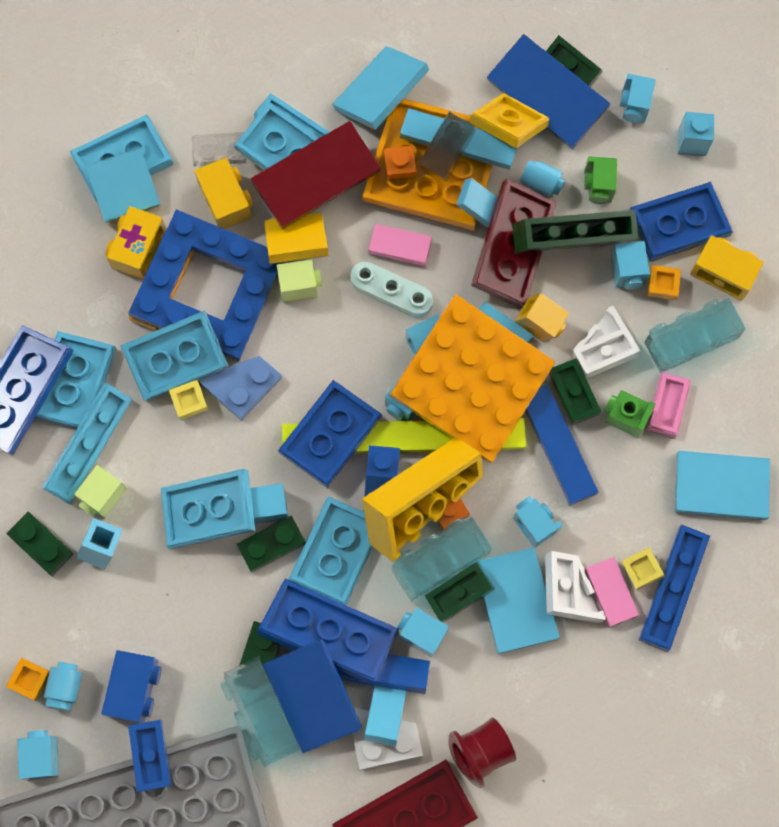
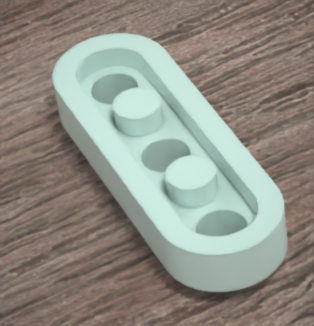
(400, 298)

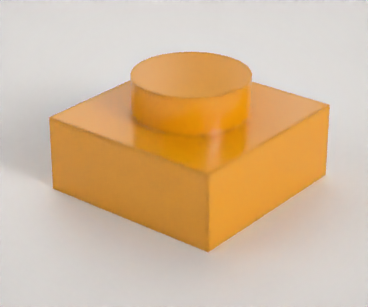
(663, 282)
(28, 679)

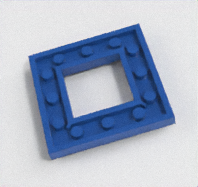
(191, 233)

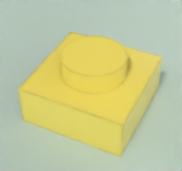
(188, 400)
(643, 568)

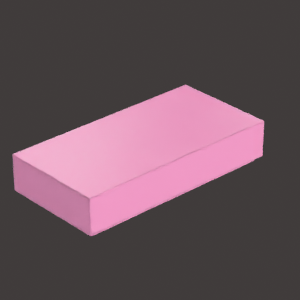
(400, 245)
(669, 404)
(611, 592)

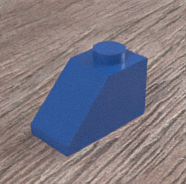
(381, 467)

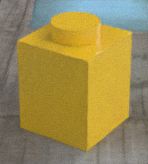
(542, 317)

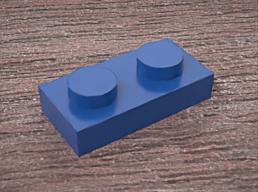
(149, 755)

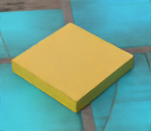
(509, 120)
(297, 241)

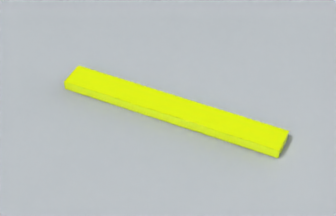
(416, 436)

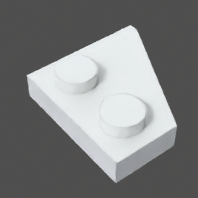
(606, 345)
(569, 589)
(376, 754)

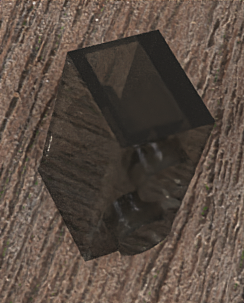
(447, 146)

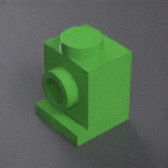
(600, 179)
(628, 422)

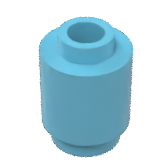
(543, 178)
(62, 686)

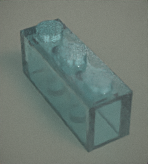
(694, 334)
(440, 558)
(259, 712)

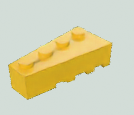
(419, 495)

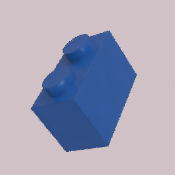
(131, 687)

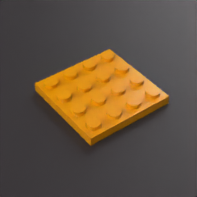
(426, 193)
(472, 378)

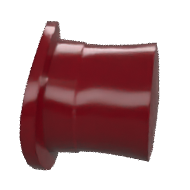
(481, 751)

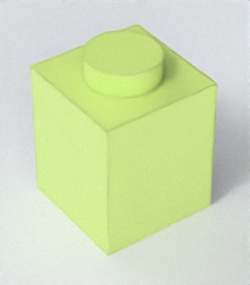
(298, 280)
(99, 492)

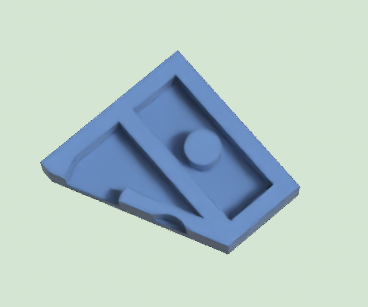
(241, 385)

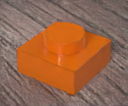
(400, 162)
(453, 512)

